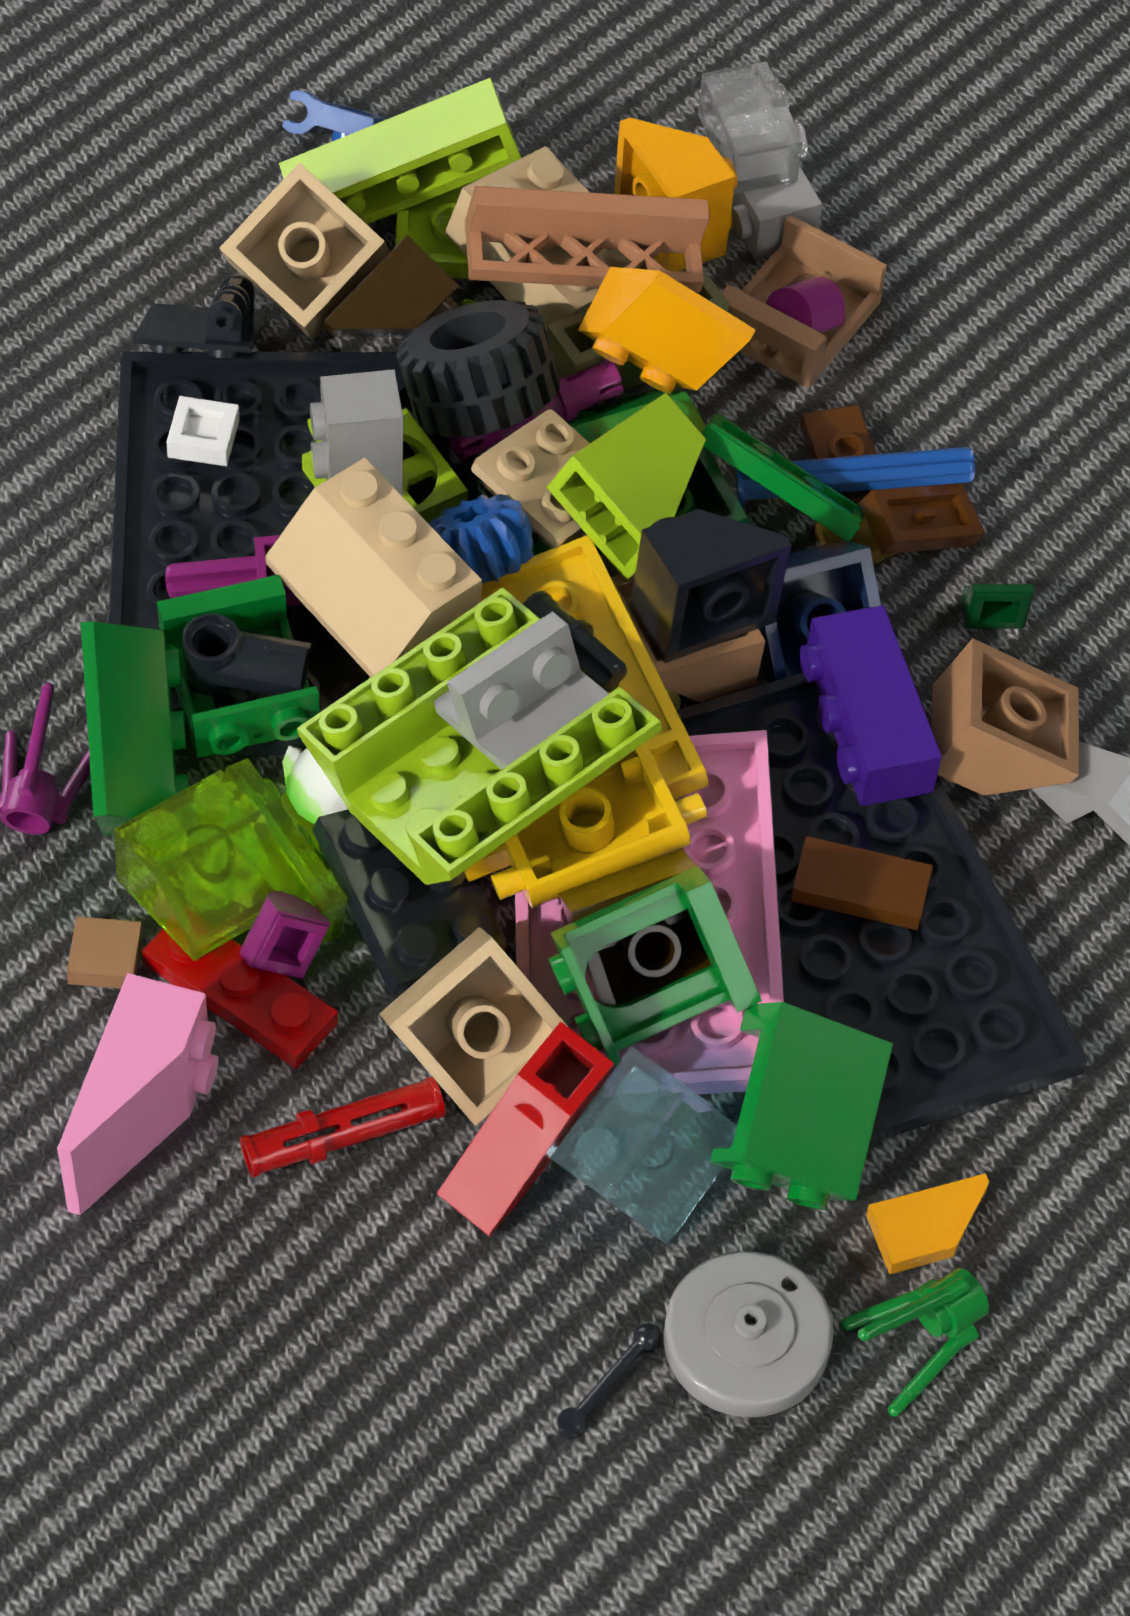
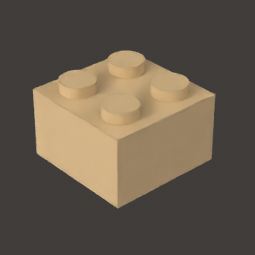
(304, 250)

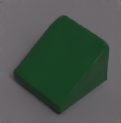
(996, 605)

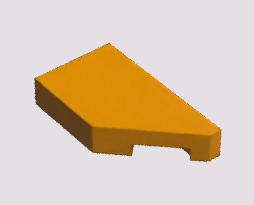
(925, 1223)

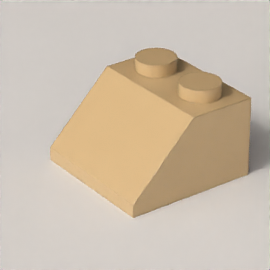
(473, 1023)

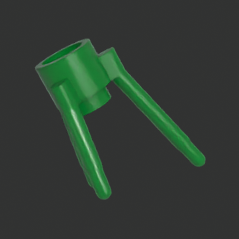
(943, 1307)

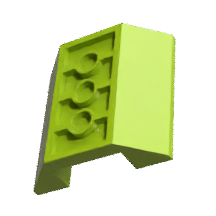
(425, 783)

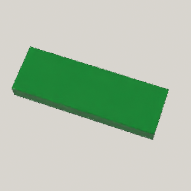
(782, 477)

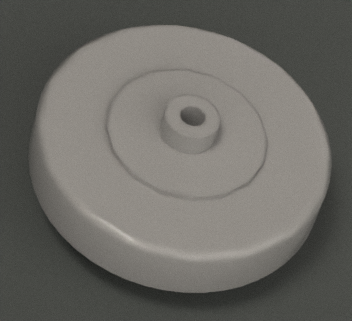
(748, 1334)

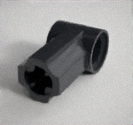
(245, 659)

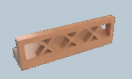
(582, 227)

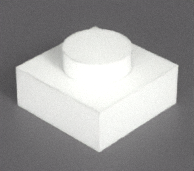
(203, 431)

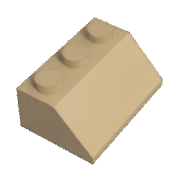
(371, 568)

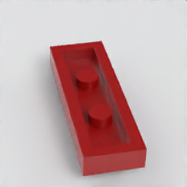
(253, 1000)

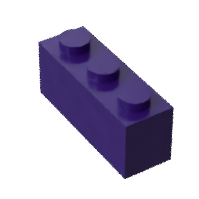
(870, 706)

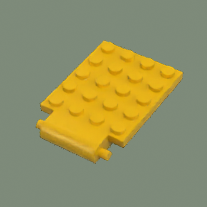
(630, 807)

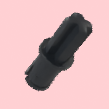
(592, 655)

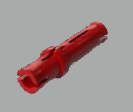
(266, 1149)

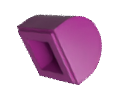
(812, 302)
(284, 935)

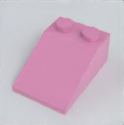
(137, 1086)

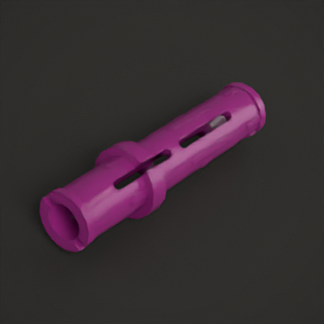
(575, 394)

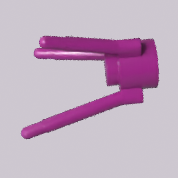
(31, 799)

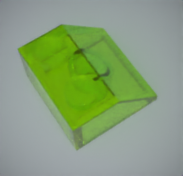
(202, 863)

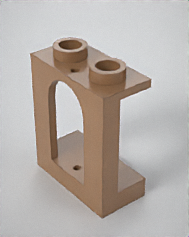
(785, 342)

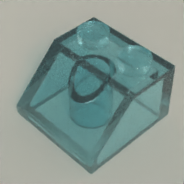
(646, 1145)

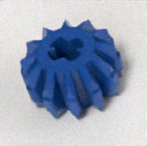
(488, 535)

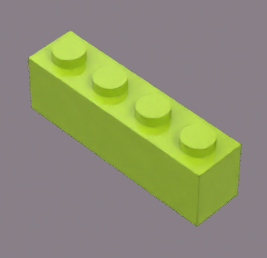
(415, 153)

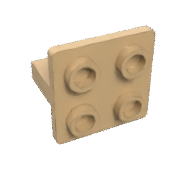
(526, 465)

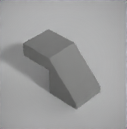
(1100, 787)

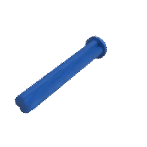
(876, 472)

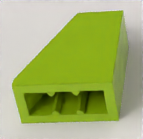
(630, 479)

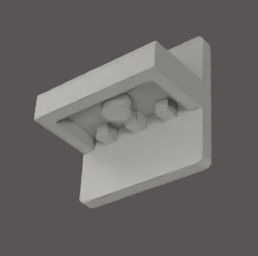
(520, 692)

